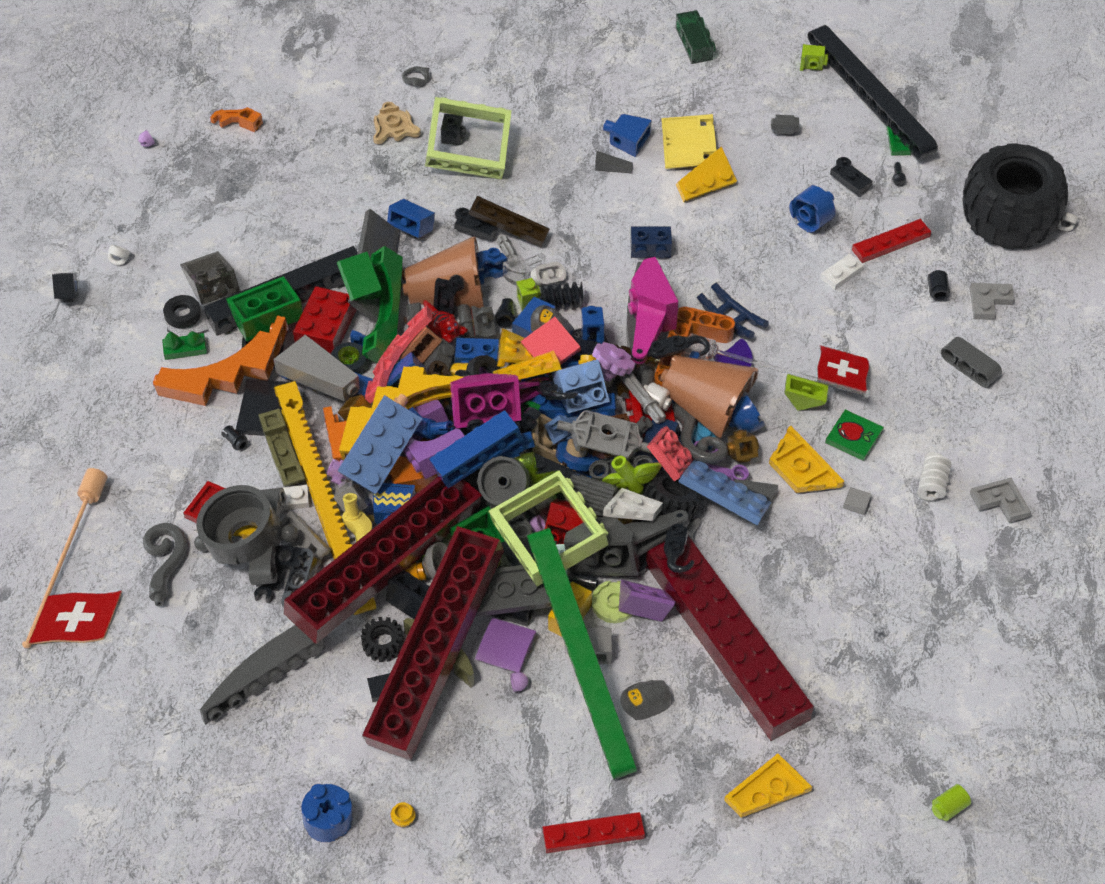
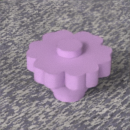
(613, 360)

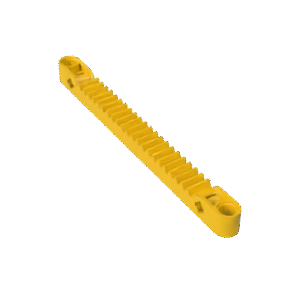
(314, 474)

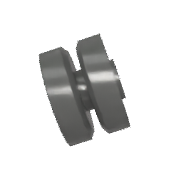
(496, 469)

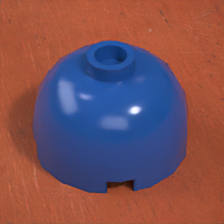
(746, 416)

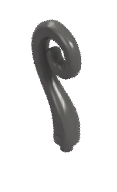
(699, 454)
(158, 585)

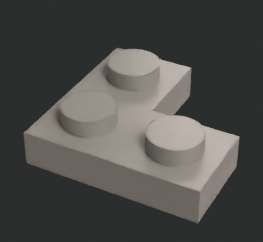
(986, 295)
(1003, 494)

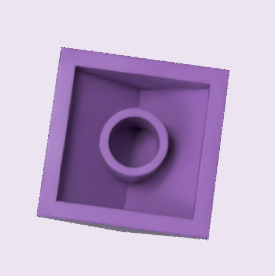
(644, 600)

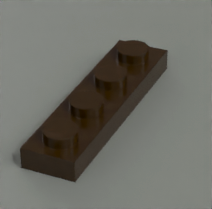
(509, 221)

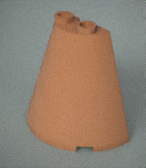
(456, 260)
(708, 389)

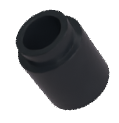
(938, 285)

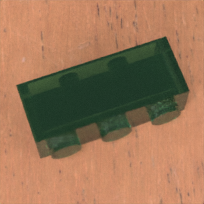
(695, 37)

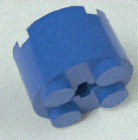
(813, 208)
(327, 812)

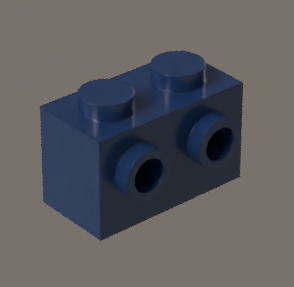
(648, 243)

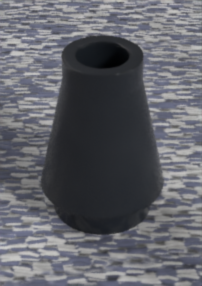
(505, 314)

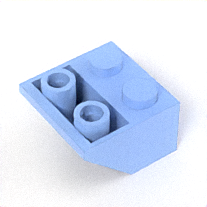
(586, 380)

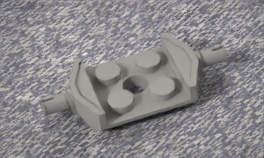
(588, 433)

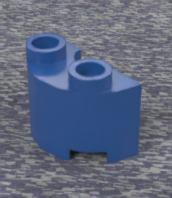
(490, 263)

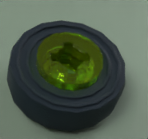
(347, 350)

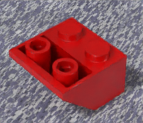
(562, 519)

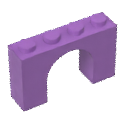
(419, 451)

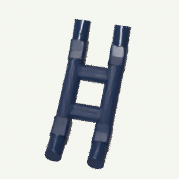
(731, 303)

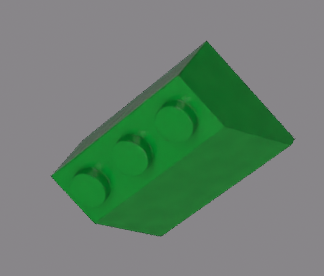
(261, 305)

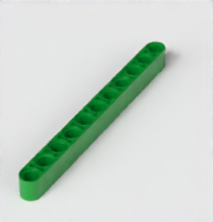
(581, 654)

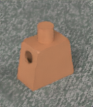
(422, 344)

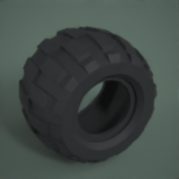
(1009, 217)

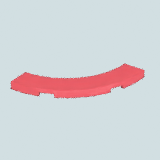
(394, 351)

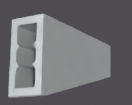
(317, 369)

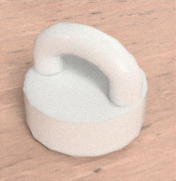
(1068, 218)
(118, 251)

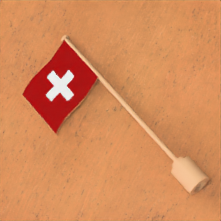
(75, 615)

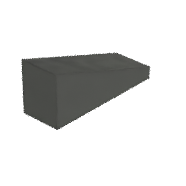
(612, 164)
(765, 489)

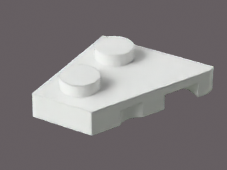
(632, 506)

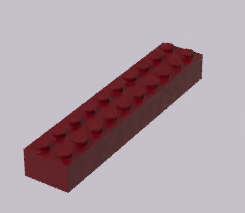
(379, 556)
(732, 642)
(433, 643)

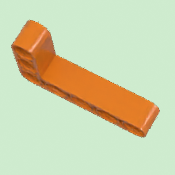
(700, 323)

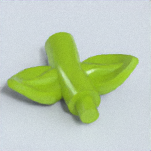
(631, 477)

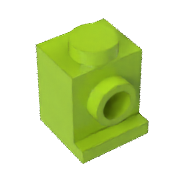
(813, 57)
(526, 291)

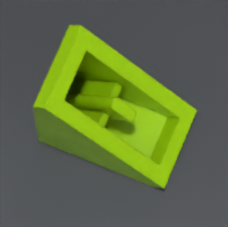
(804, 392)

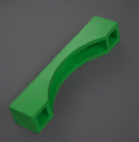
(389, 273)

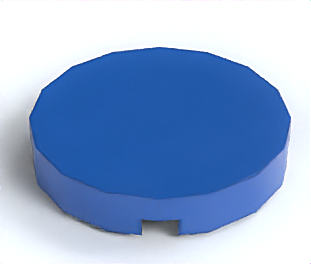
(573, 462)

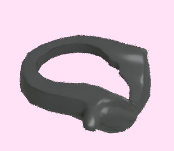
(414, 80)

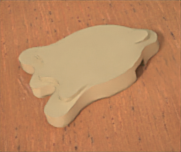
(393, 123)

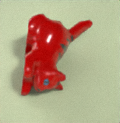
(444, 324)

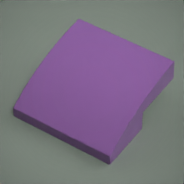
(505, 645)

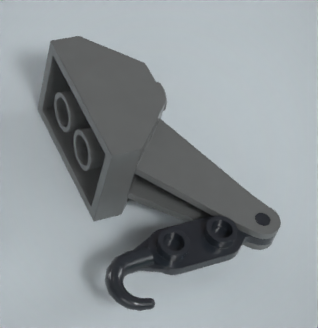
(630, 542)

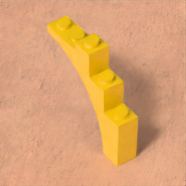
(414, 384)

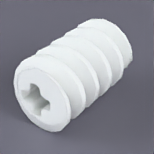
(934, 476)

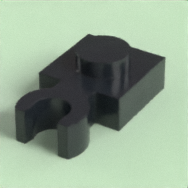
(267, 588)

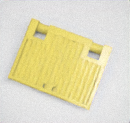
(687, 141)

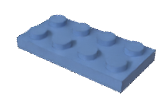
(379, 445)
(725, 491)

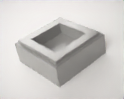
(857, 500)

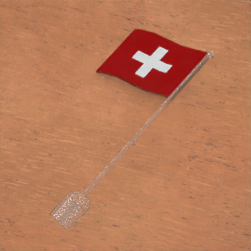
(833, 369)

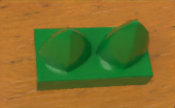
(183, 346)

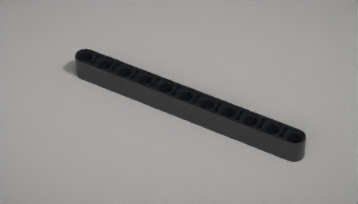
(874, 93)

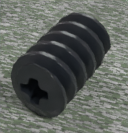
(563, 295)

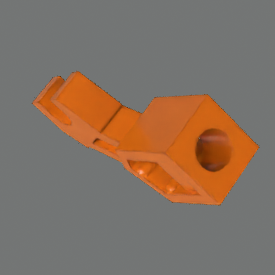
(246, 117)

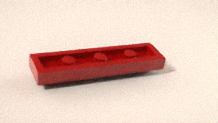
(891, 240)
(593, 832)

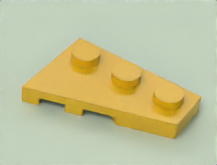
(707, 177)
(532, 367)
(766, 787)

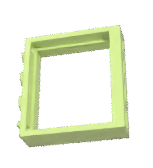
(463, 163)
(534, 495)

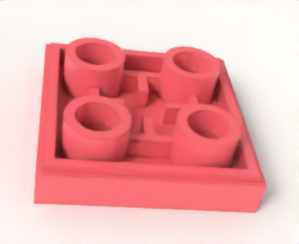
(549, 338)
(670, 453)

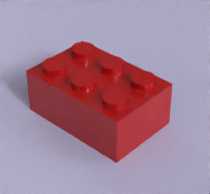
(325, 318)

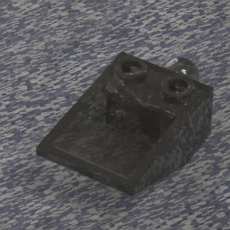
(210, 277)

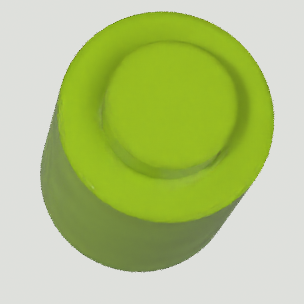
(951, 802)

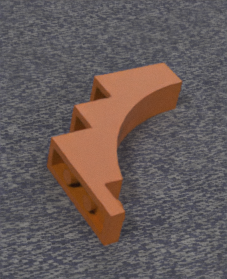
(253, 361)
(401, 472)

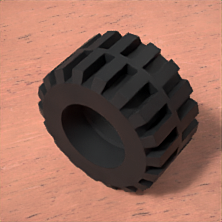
(672, 495)

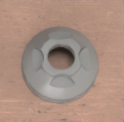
(433, 558)

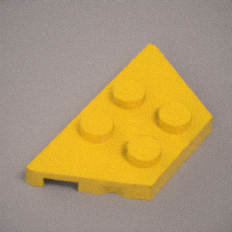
(511, 349)
(802, 465)

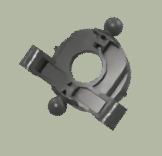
(241, 507)

